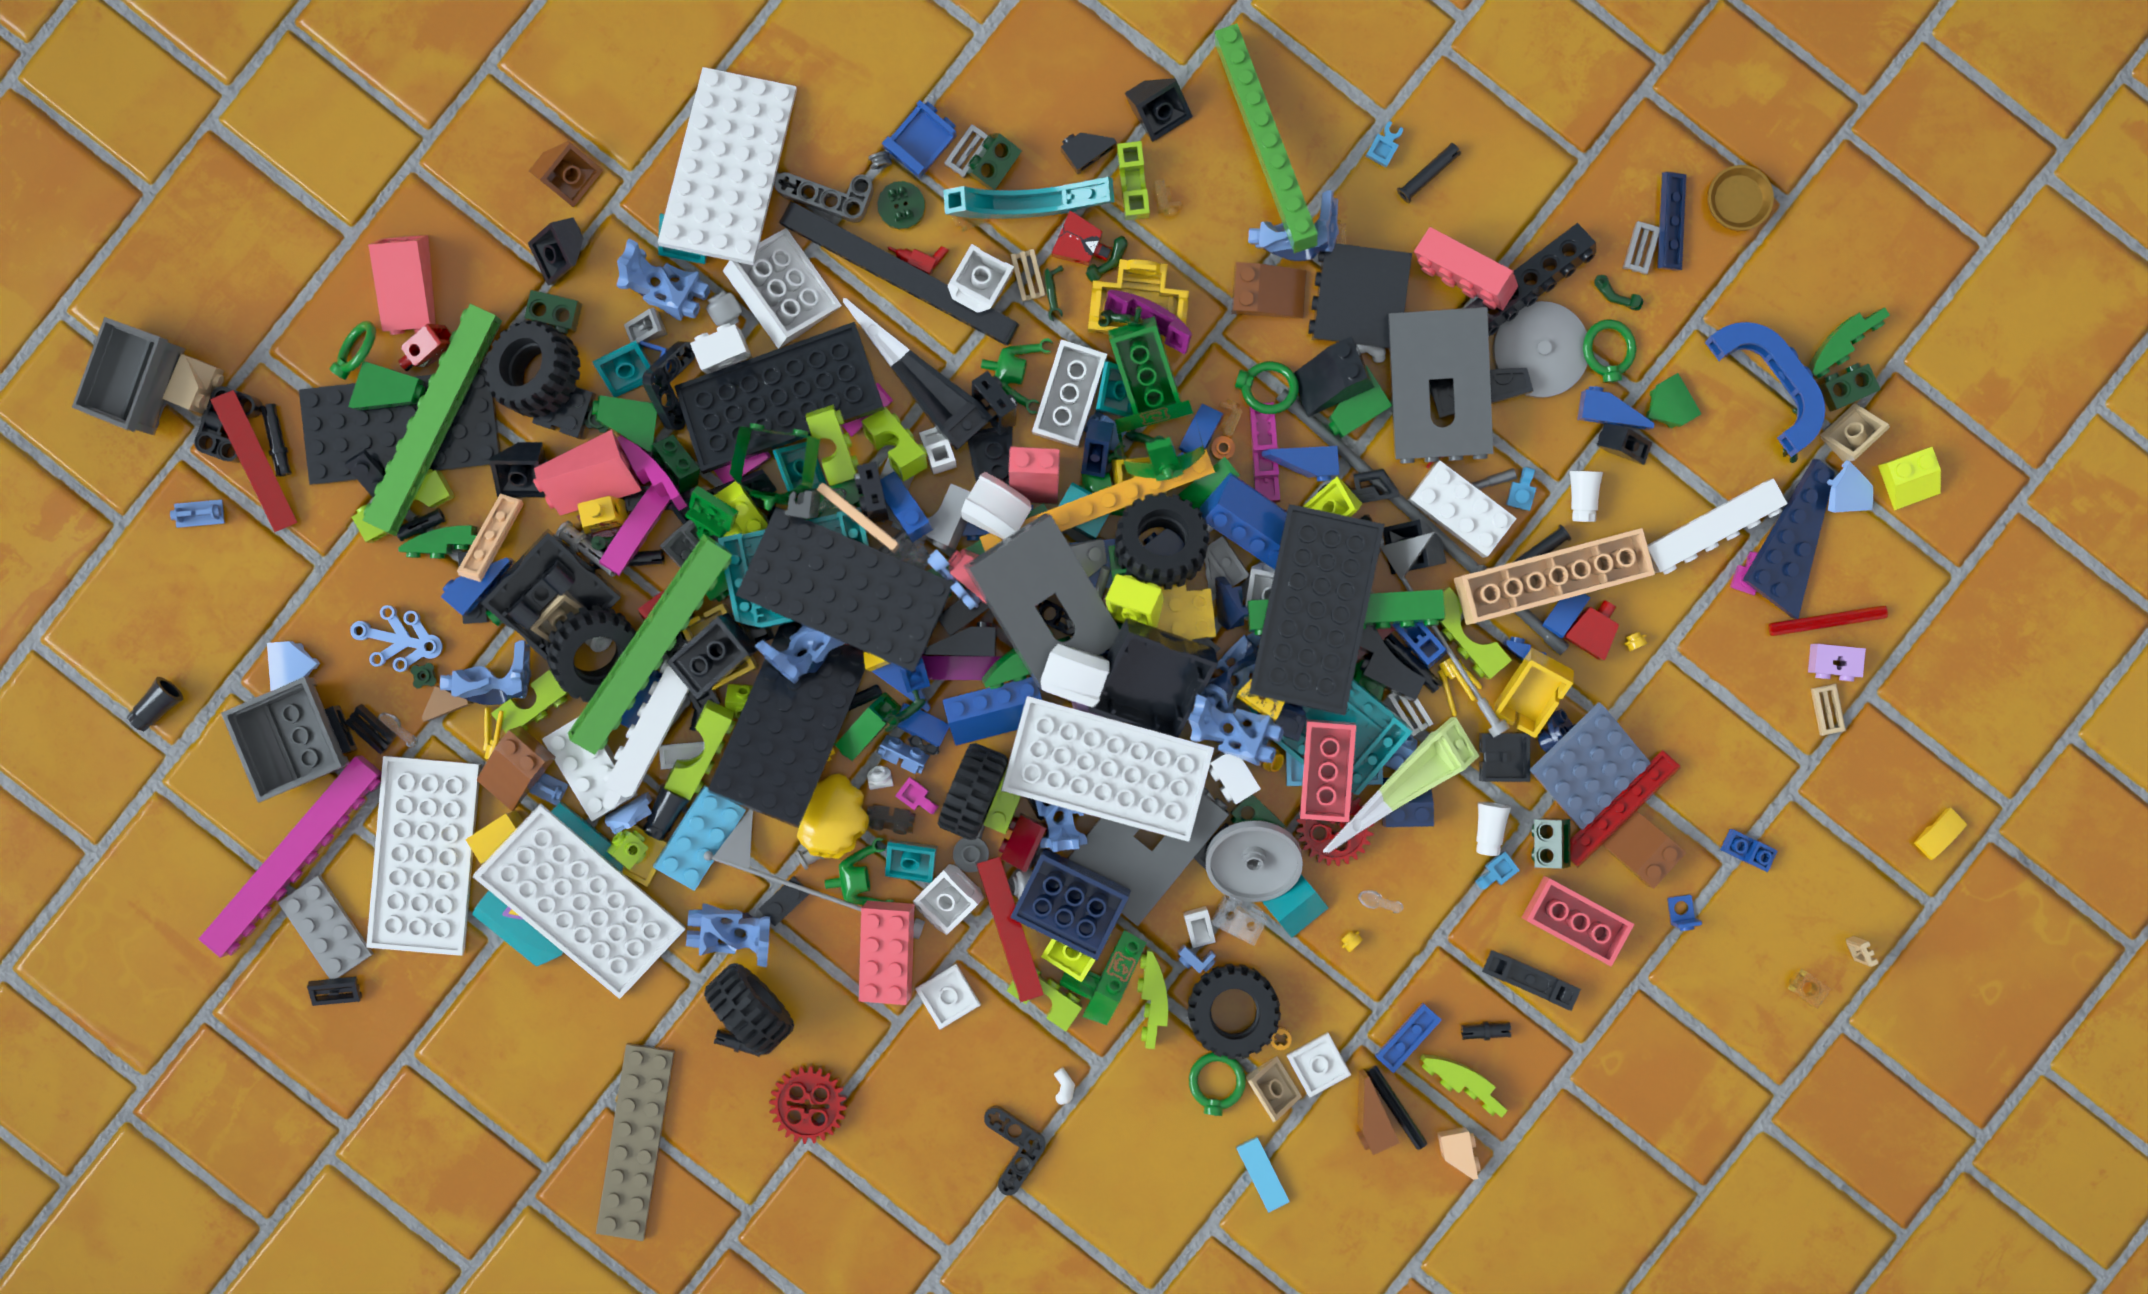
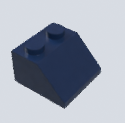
(1415, 813)

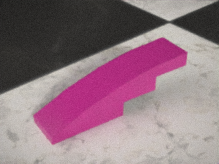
(1264, 438)
(649, 470)
(634, 531)

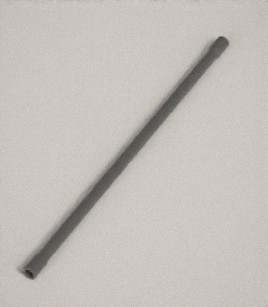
(1556, 643)

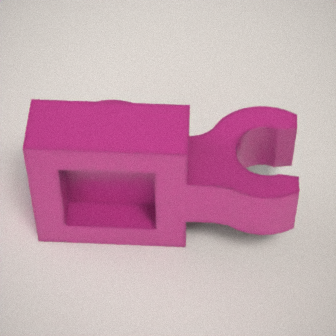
(1737, 581)
(914, 794)

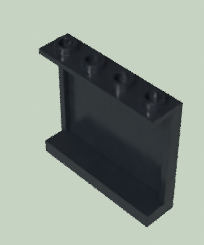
(1357, 293)

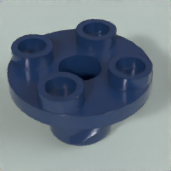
(1558, 727)

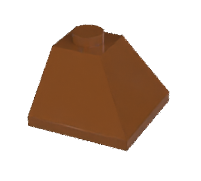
(566, 171)

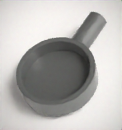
(970, 852)

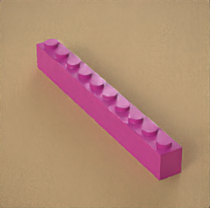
(291, 856)

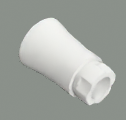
(1585, 494)
(1491, 827)

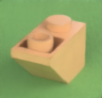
(1457, 1150)

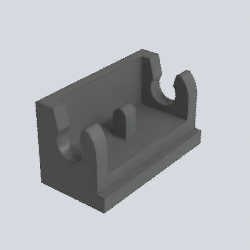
(806, 506)

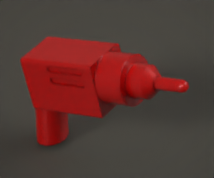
(919, 259)

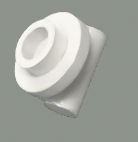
(599, 643)
(879, 778)

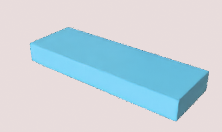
(1262, 1174)

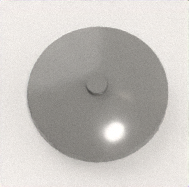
(1547, 343)
(1254, 861)

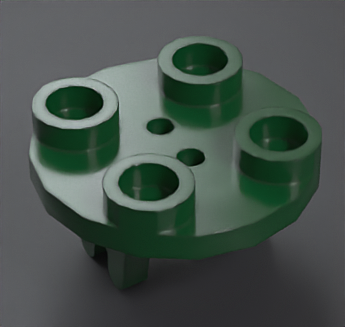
(897, 194)

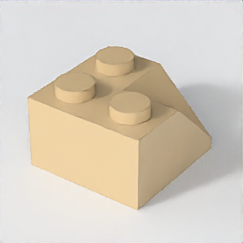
(193, 383)

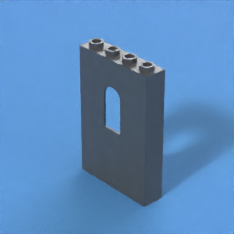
(1440, 347)
(1026, 572)
(1147, 873)

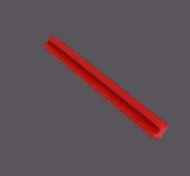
(1828, 620)

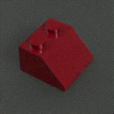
(1023, 841)

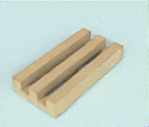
(1022, 255)
(1819, 712)
(1860, 952)

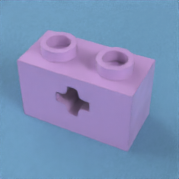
(1850, 659)

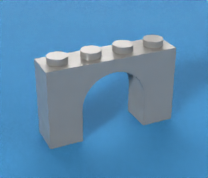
(946, 522)

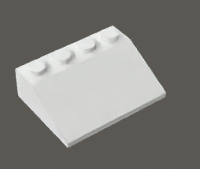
(782, 288)

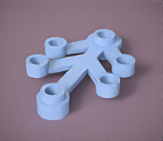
(939, 563)
(400, 639)

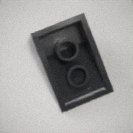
(1333, 377)
(969, 642)
(712, 655)

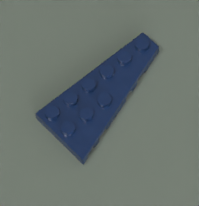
(1787, 555)

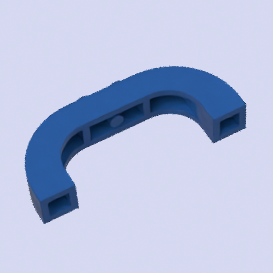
(1788, 369)

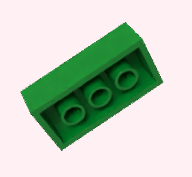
(1144, 366)

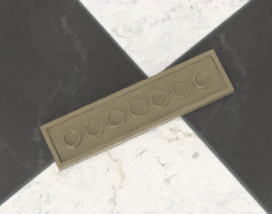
(635, 1142)

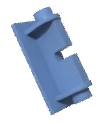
(198, 513)
(913, 757)
(549, 789)

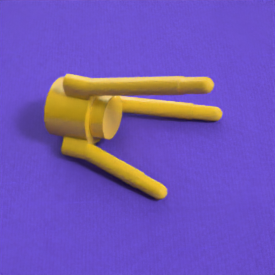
(1449, 669)
(489, 745)

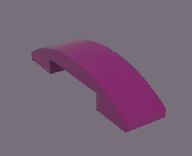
(1170, 326)
(958, 667)

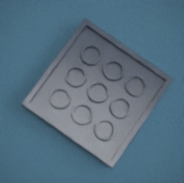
(1590, 766)

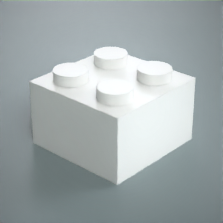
(720, 348)
(1234, 776)

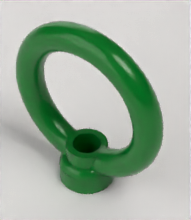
(342, 367)
(1609, 373)
(1246, 378)
(1215, 1106)

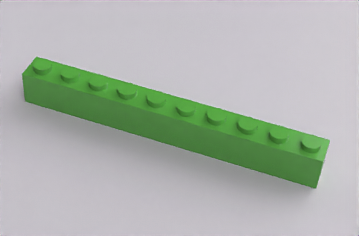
(1266, 138)
(432, 420)
(650, 644)

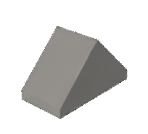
(646, 326)

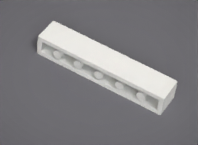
(1715, 525)

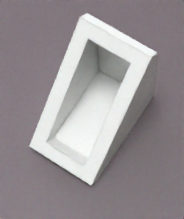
(1199, 927)

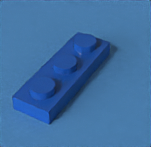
(1408, 1037)

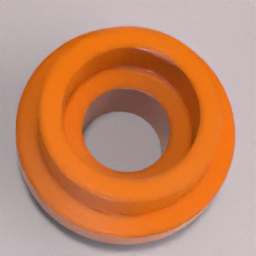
(1215, 447)

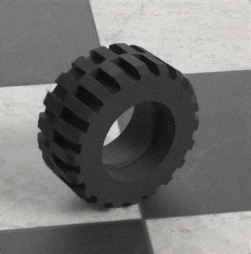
(512, 355)
(1165, 513)
(572, 634)
(972, 791)
(749, 1009)
(1240, 1043)

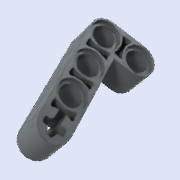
(822, 193)

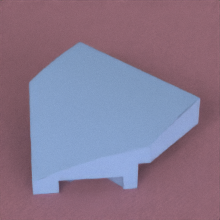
(1850, 490)
(288, 663)
(629, 814)

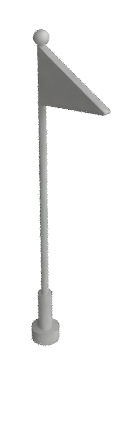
(1402, 557)
(736, 853)

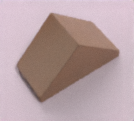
(443, 703)

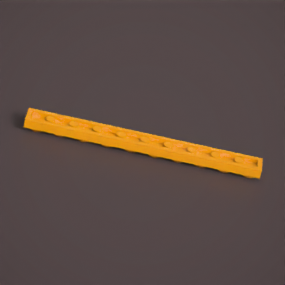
(1113, 499)

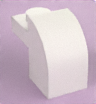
(938, 450)

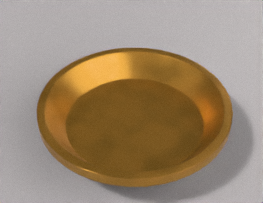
(1740, 197)

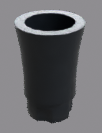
(154, 704)
(664, 813)

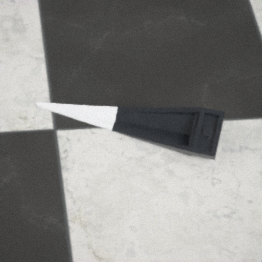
(944, 403)

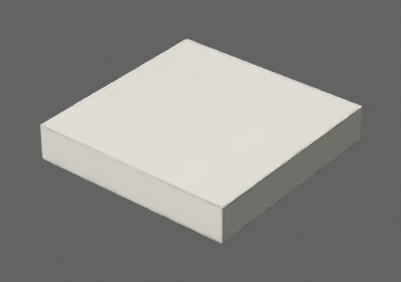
(948, 996)
(1318, 1064)

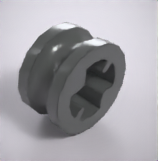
(880, 160)

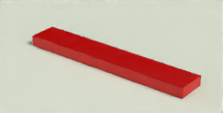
(253, 461)
(1611, 818)
(1009, 930)

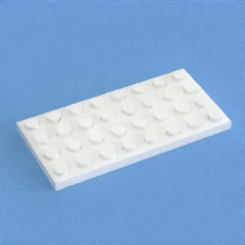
(727, 166)
(1107, 769)
(423, 855)
(579, 901)

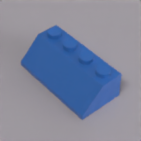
(1246, 518)
(988, 710)

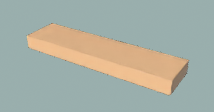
(858, 517)
(490, 537)

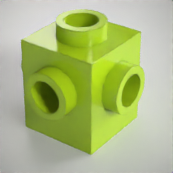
(736, 698)
(628, 848)

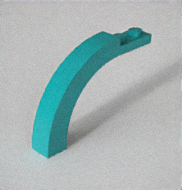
(1027, 203)

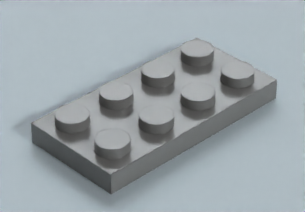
(325, 928)

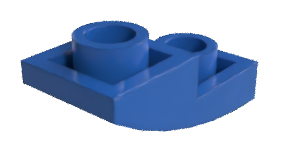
(1207, 422)
(1565, 614)
(1517, 647)
(924, 726)
(1748, 850)

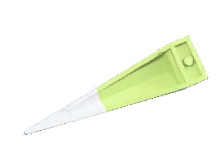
(1433, 762)

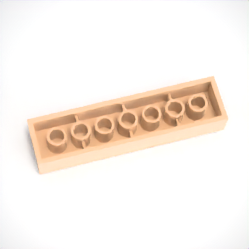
(1554, 576)

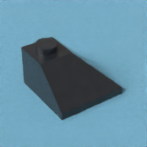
(1158, 106)
(557, 248)
(515, 467)
(1431, 555)

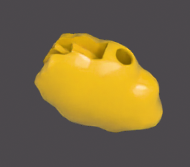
(833, 818)

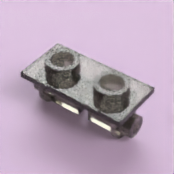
(899, 822)

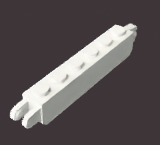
(645, 737)

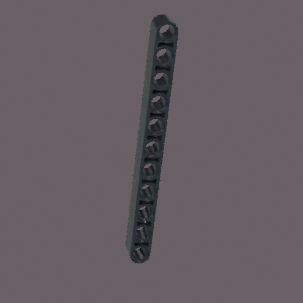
(894, 271)

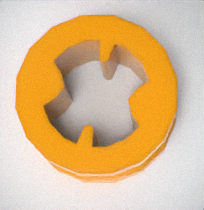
(1279, 1046)

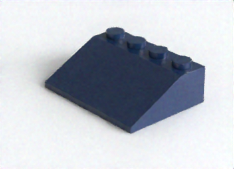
(1070, 904)

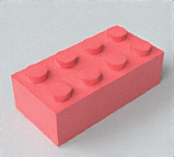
(1466, 269)
(1328, 770)
(1577, 921)
(886, 952)

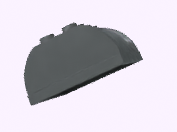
(127, 377)
(284, 738)

